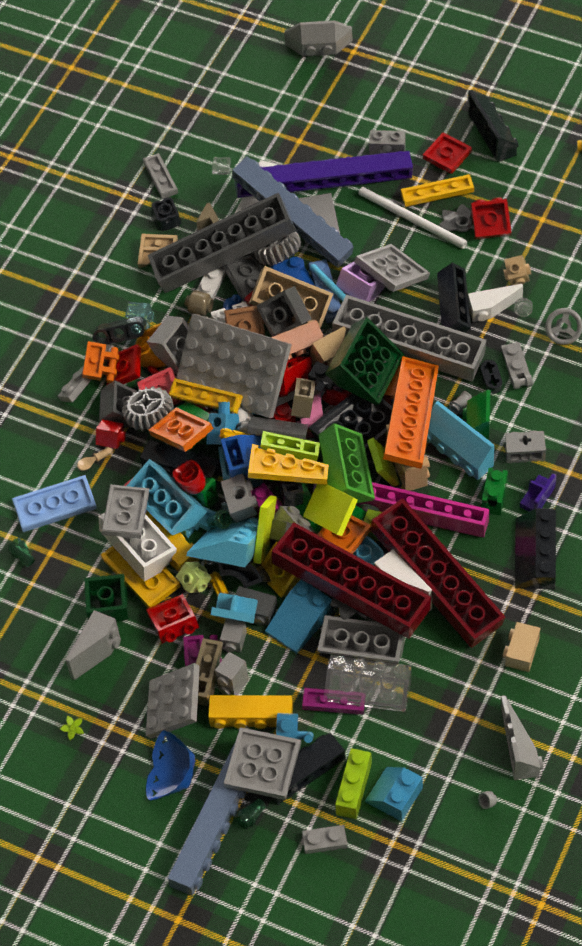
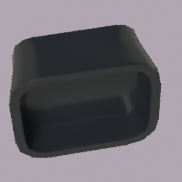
(165, 214)

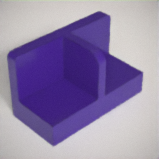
(538, 492)

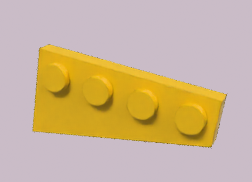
(275, 466)

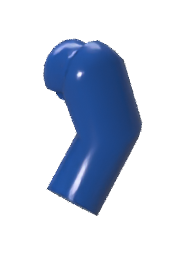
(235, 299)

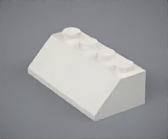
(144, 555)

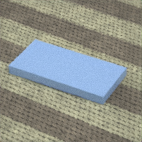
(54, 503)

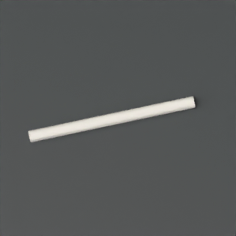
(408, 215)

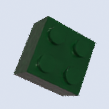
(107, 596)

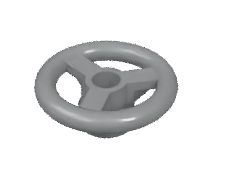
(551, 331)

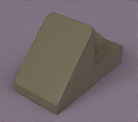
(207, 217)

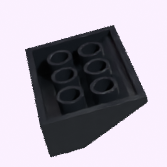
(358, 416)

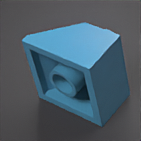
(395, 791)

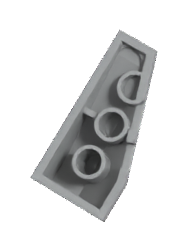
(522, 751)

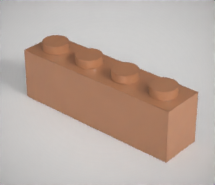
(301, 338)

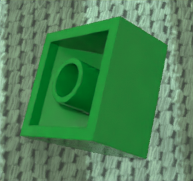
(478, 413)

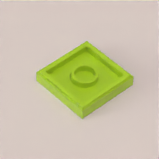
(383, 467)

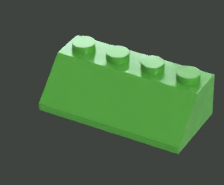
(347, 462)

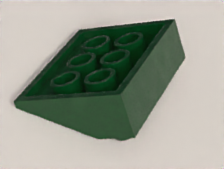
(365, 362)

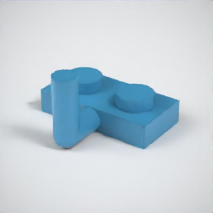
(288, 726)

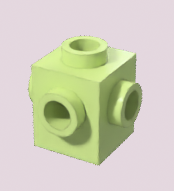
(193, 577)

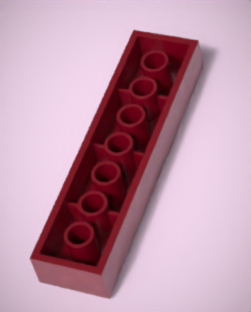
(351, 580)
(452, 587)

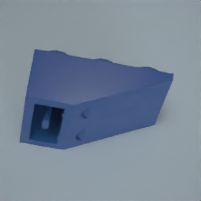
(237, 453)

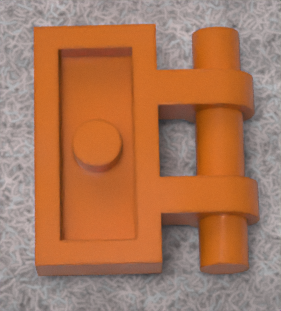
(94, 361)

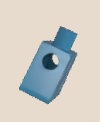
(221, 420)

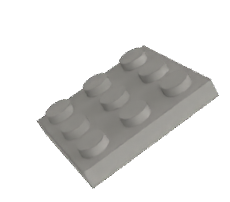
(392, 267)
(172, 700)
(262, 763)

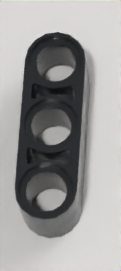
(114, 337)

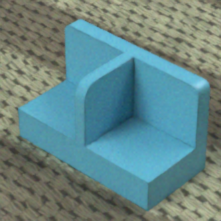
(235, 608)

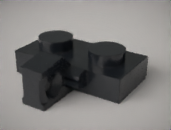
(321, 380)

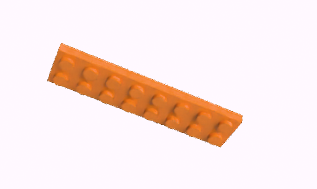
(411, 412)

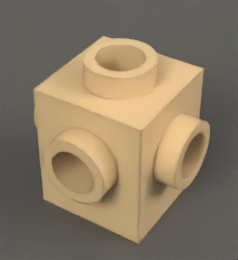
(517, 270)

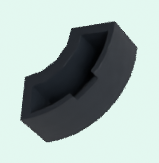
(251, 575)

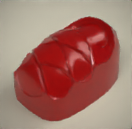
(190, 477)

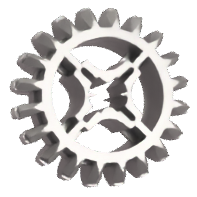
(278, 250)
(146, 407)

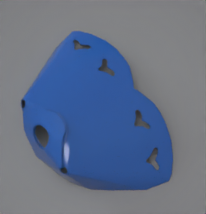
(173, 768)

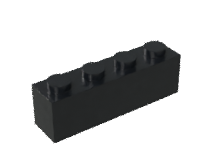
(454, 298)
(171, 457)
(314, 762)

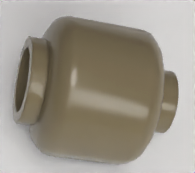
(199, 303)

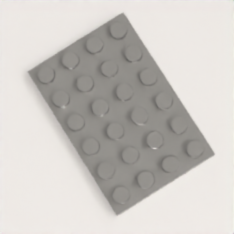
(235, 362)

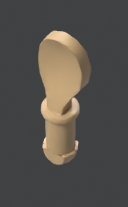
(87, 462)

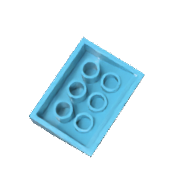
(229, 545)

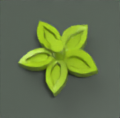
(72, 727)

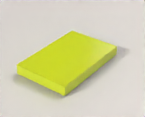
(330, 508)
(263, 540)

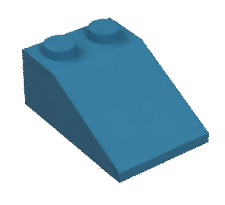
(299, 616)

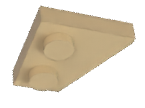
(152, 243)

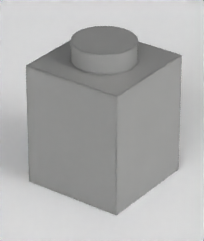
(233, 635)

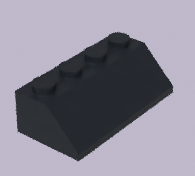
(491, 126)
(535, 549)

